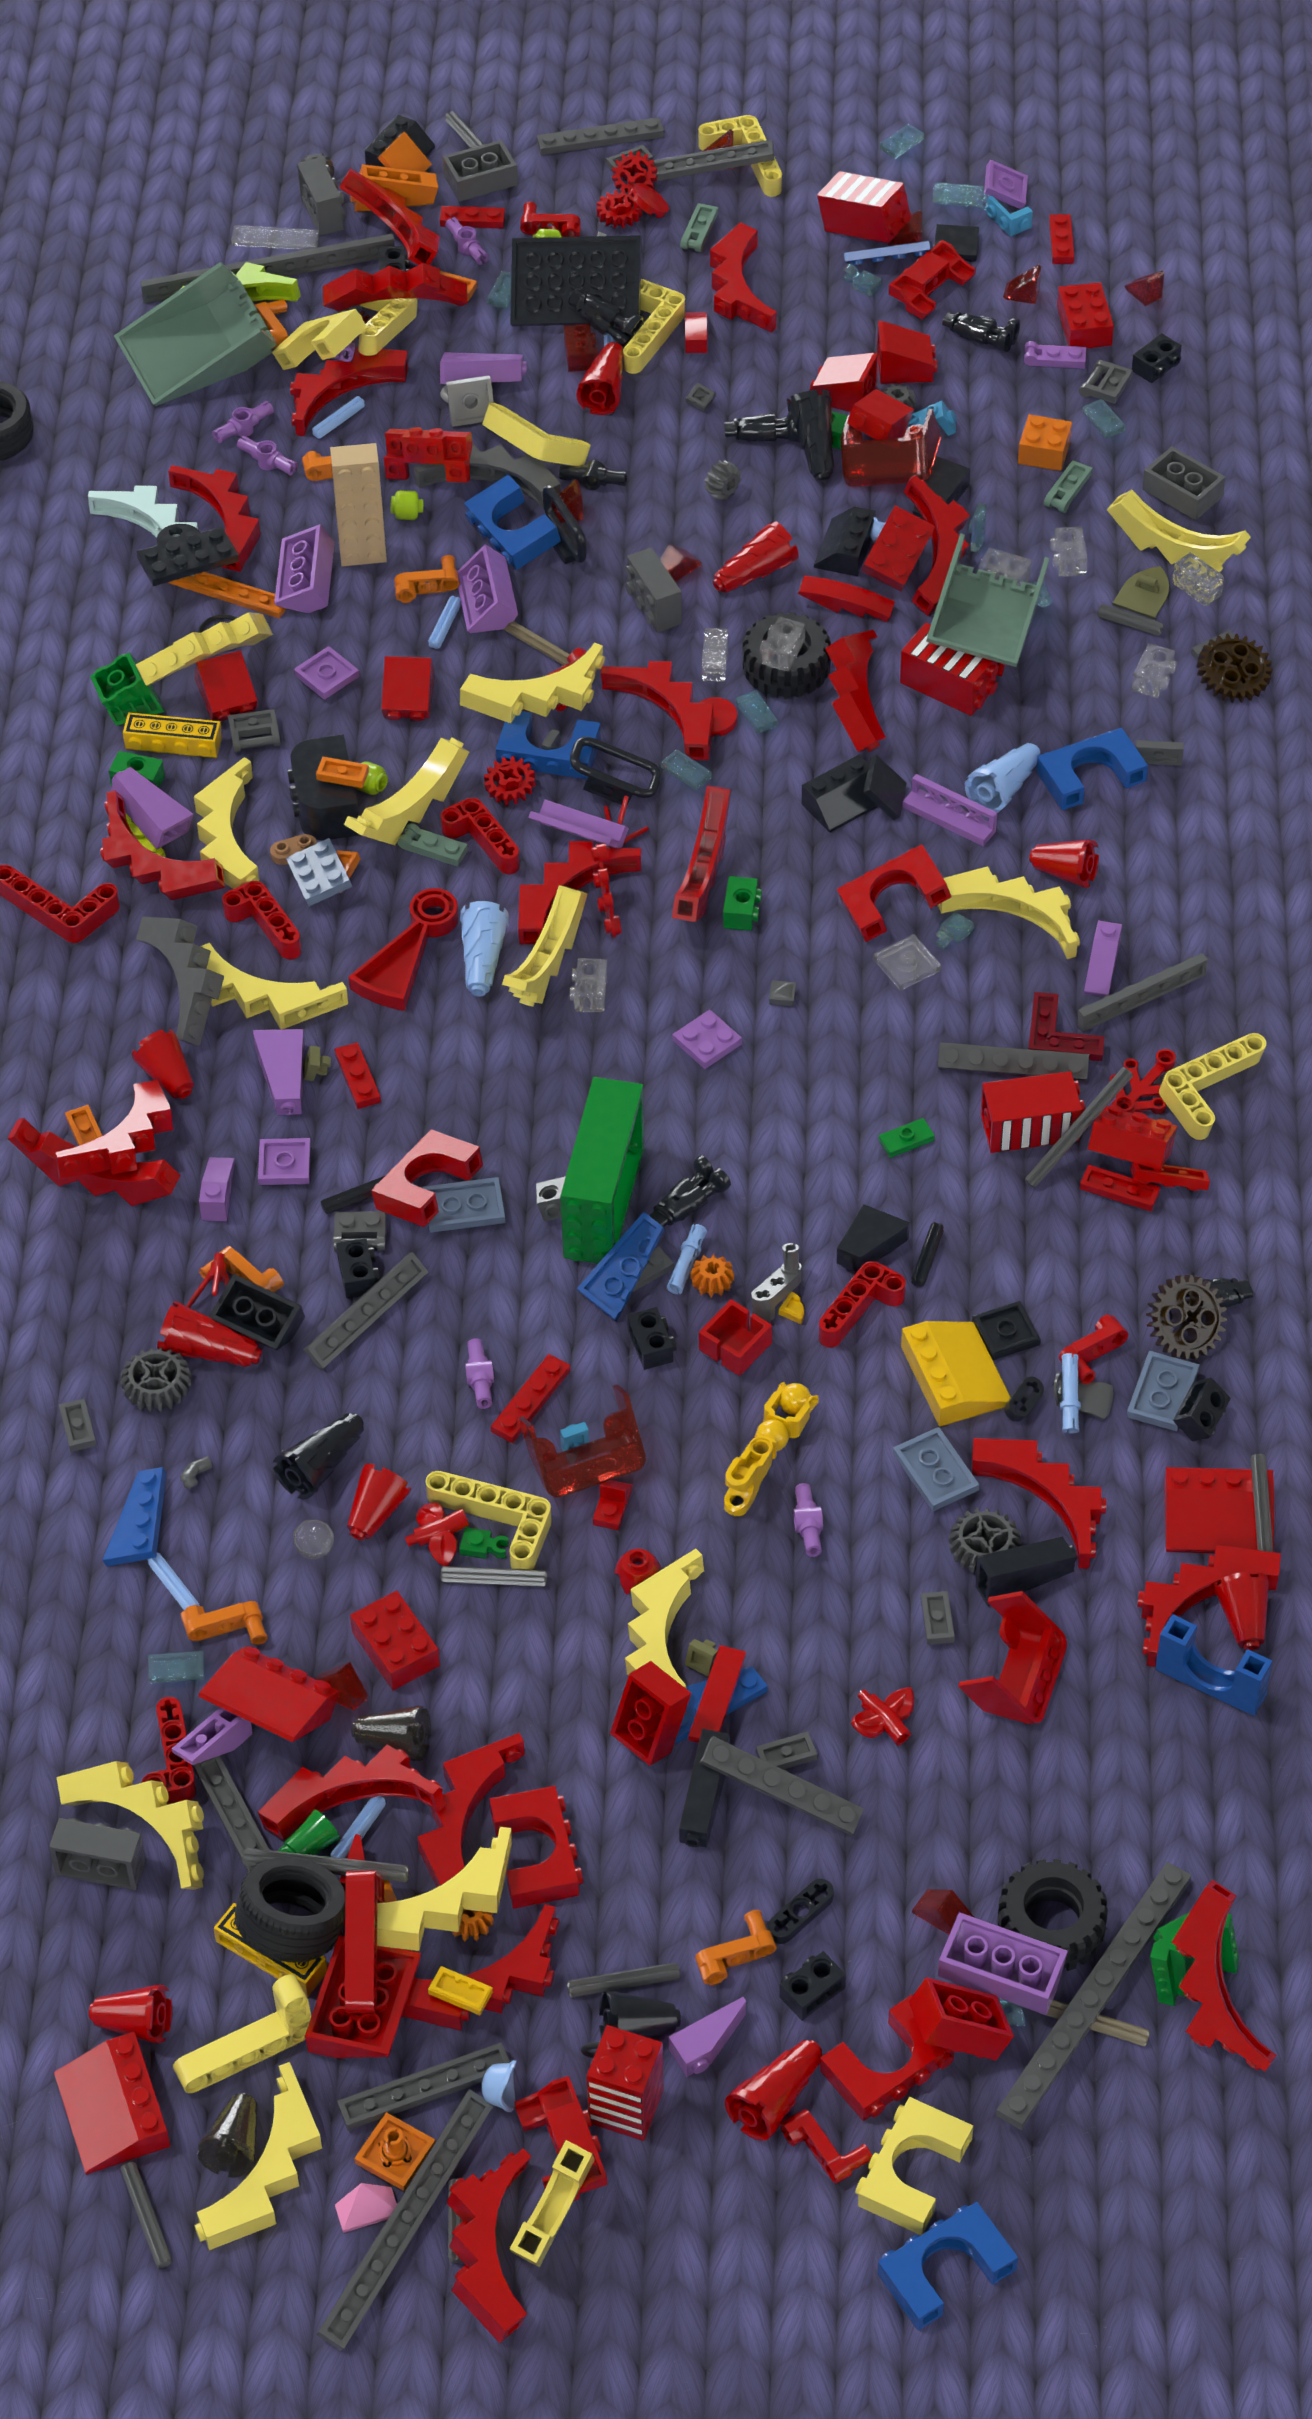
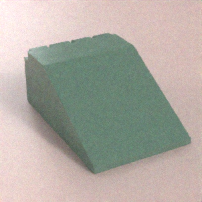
(196, 337)
(984, 613)

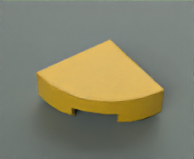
(792, 1308)

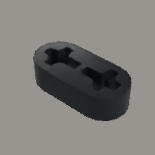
(1020, 1396)

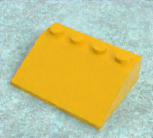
(953, 1370)

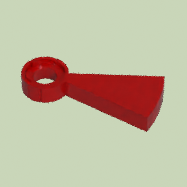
(392, 971)

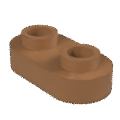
(282, 849)

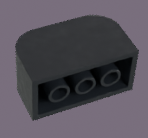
(321, 804)

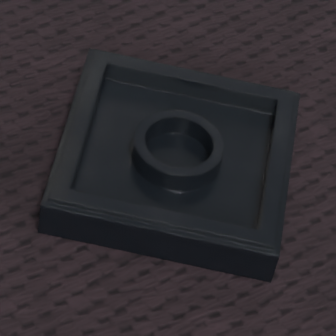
(961, 237)
(885, 787)
(1006, 1330)

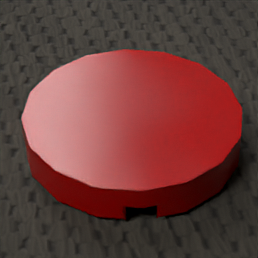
(649, 200)
(724, 715)

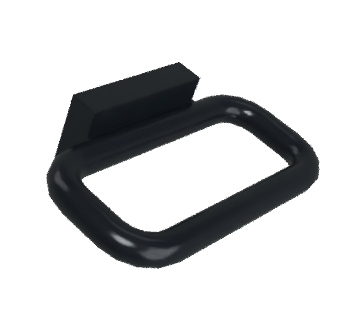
(572, 545)
(609, 786)

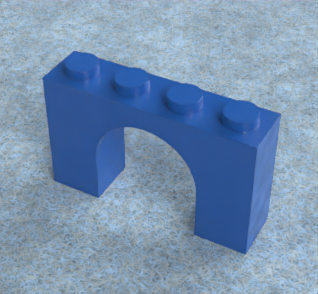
(516, 545)
(515, 742)
(1110, 749)
(1182, 1661)
(965, 2231)

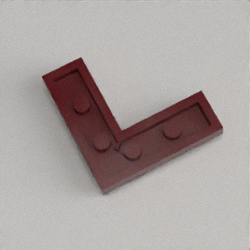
(1046, 1039)

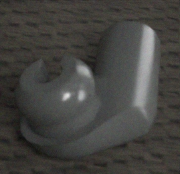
(192, 1469)

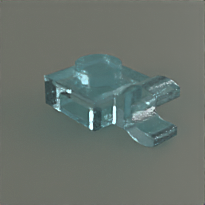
(864, 283)
(953, 928)

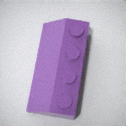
(305, 570)
(486, 592)
(1002, 1963)

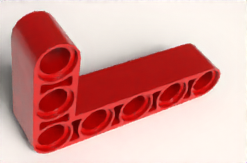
(66, 921)
(362, 1894)

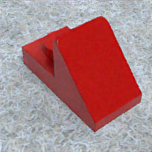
(612, 1504)

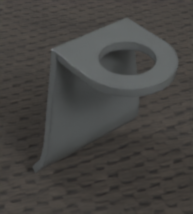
(1095, 1397)

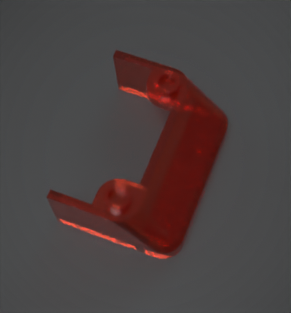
(889, 459)
(593, 1462)

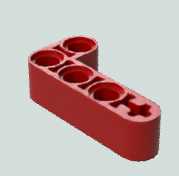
(474, 818)
(256, 901)
(869, 1283)
(176, 1771)

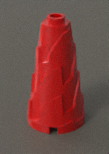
(602, 381)
(757, 559)
(203, 1338)
(772, 2091)

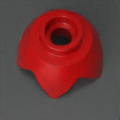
(633, 1574)

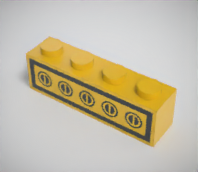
(172, 735)
(307, 1973)

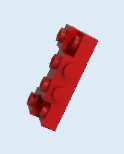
(927, 275)
(428, 447)
(562, 2114)

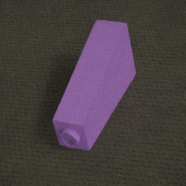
(471, 365)
(151, 809)
(283, 1067)

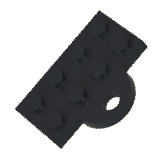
(186, 554)

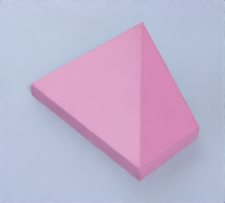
(365, 2206)

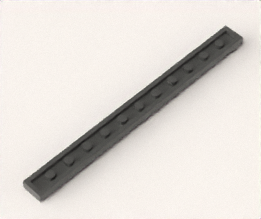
(282, 265)
(1093, 1996)

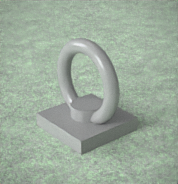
(468, 399)

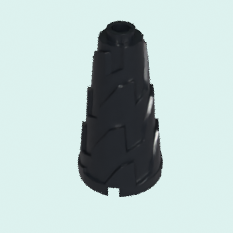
(813, 422)
(314, 1459)

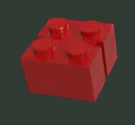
(728, 1337)

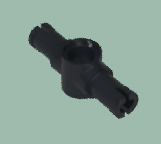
(593, 475)

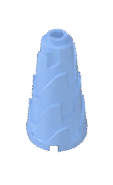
(1001, 778)
(482, 941)

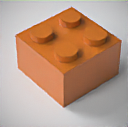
(1044, 442)

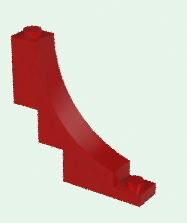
(854, 705)
(138, 1186)
(469, 1780)

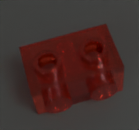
(579, 347)

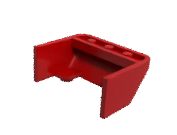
(1030, 1665)

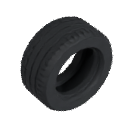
(18, 429)
(285, 1935)

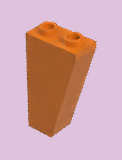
(415, 186)

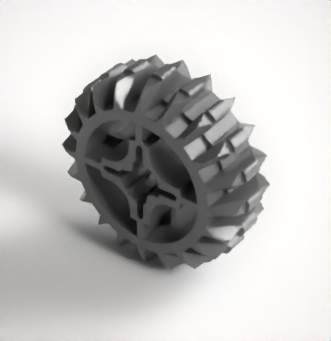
(155, 1388)
(990, 1535)

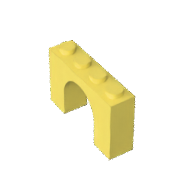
(325, 335)
(915, 2127)
(565, 2182)

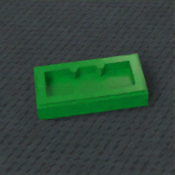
(906, 1137)

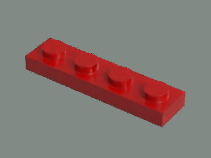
(530, 1397)

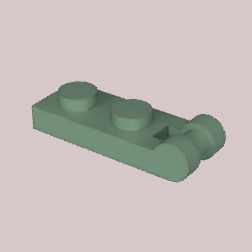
(699, 227)
(1068, 486)
(432, 845)

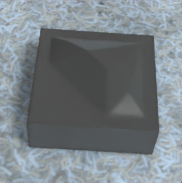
(700, 397)
(552, 740)
(782, 993)

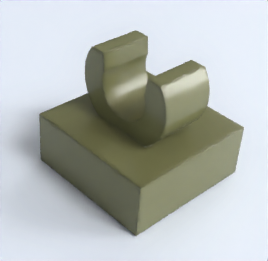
(315, 1063)
(701, 1656)

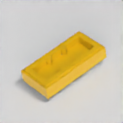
(460, 1990)

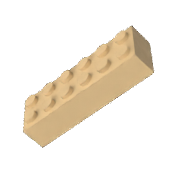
(358, 504)

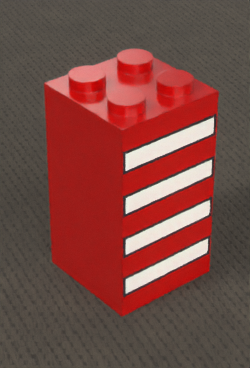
(864, 207)
(947, 674)
(1029, 1110)
(625, 2082)

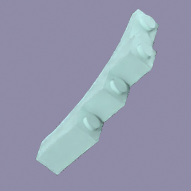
(137, 507)

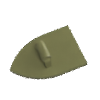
(1144, 592)

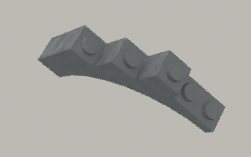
(493, 466)
(189, 962)

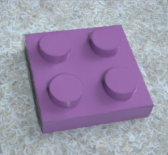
(1005, 184)
(326, 672)
(707, 1039)
(284, 1161)

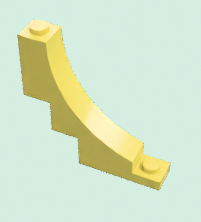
(433, 781)
(218, 807)
(286, 1001)
(658, 1603)
(473, 1888)
(248, 2206)

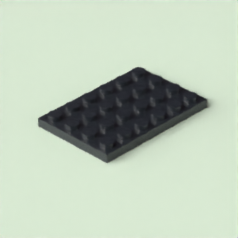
(551, 268)

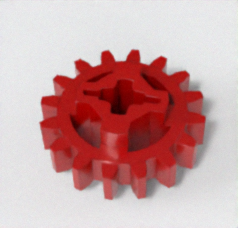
(628, 167)
(618, 209)
(509, 780)

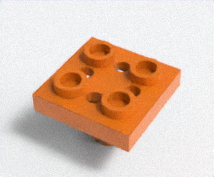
(396, 2143)

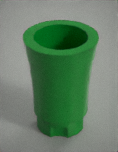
(311, 1836)

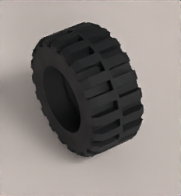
(806, 671)
(1061, 1884)

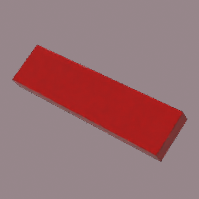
(718, 1691)

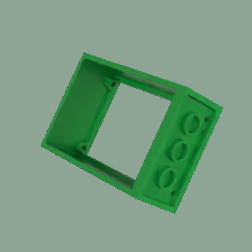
(602, 1169)

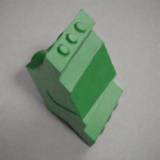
(124, 690)
(1171, 1966)

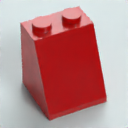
(904, 355)
(847, 379)
(880, 416)
(225, 685)
(407, 688)

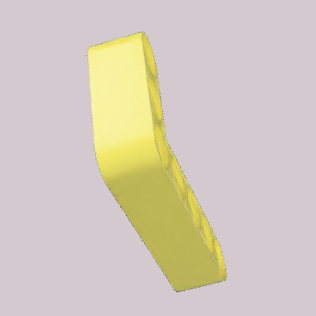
(746, 131)
(666, 311)
(389, 321)
(534, 440)
(1182, 1083)
(498, 1509)
(251, 2042)

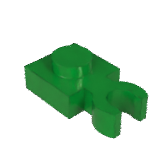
(480, 1542)

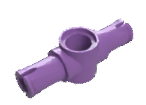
(467, 240)
(346, 354)
(243, 421)
(267, 455)
(479, 1373)
(808, 1519)

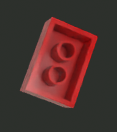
(1085, 315)
(898, 548)
(1132, 1137)
(395, 1640)
(650, 1713)
(961, 2019)

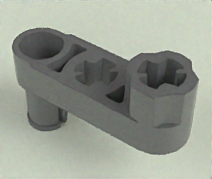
(778, 1285)

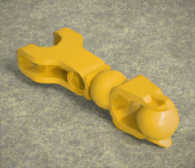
(772, 1435)

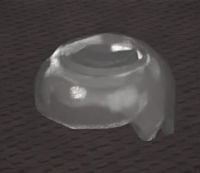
(313, 1539)

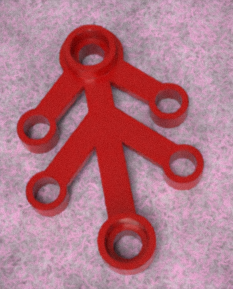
(601, 880)
(1164, 1062)

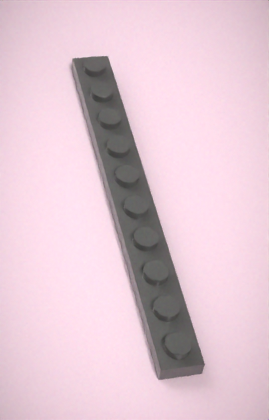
(404, 2220)

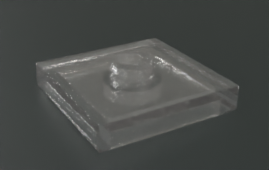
(907, 962)

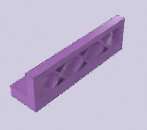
(950, 813)
(580, 824)

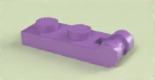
(1054, 355)

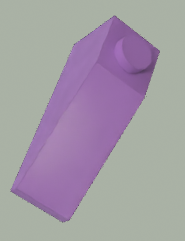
(1103, 958)
(216, 1189)
(214, 1737)
(702, 2041)

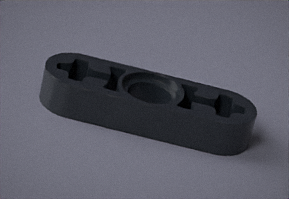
(805, 1899)

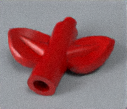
(438, 1531)
(885, 1715)

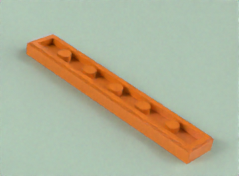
(232, 592)

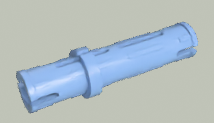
(689, 1251)
(1070, 1403)

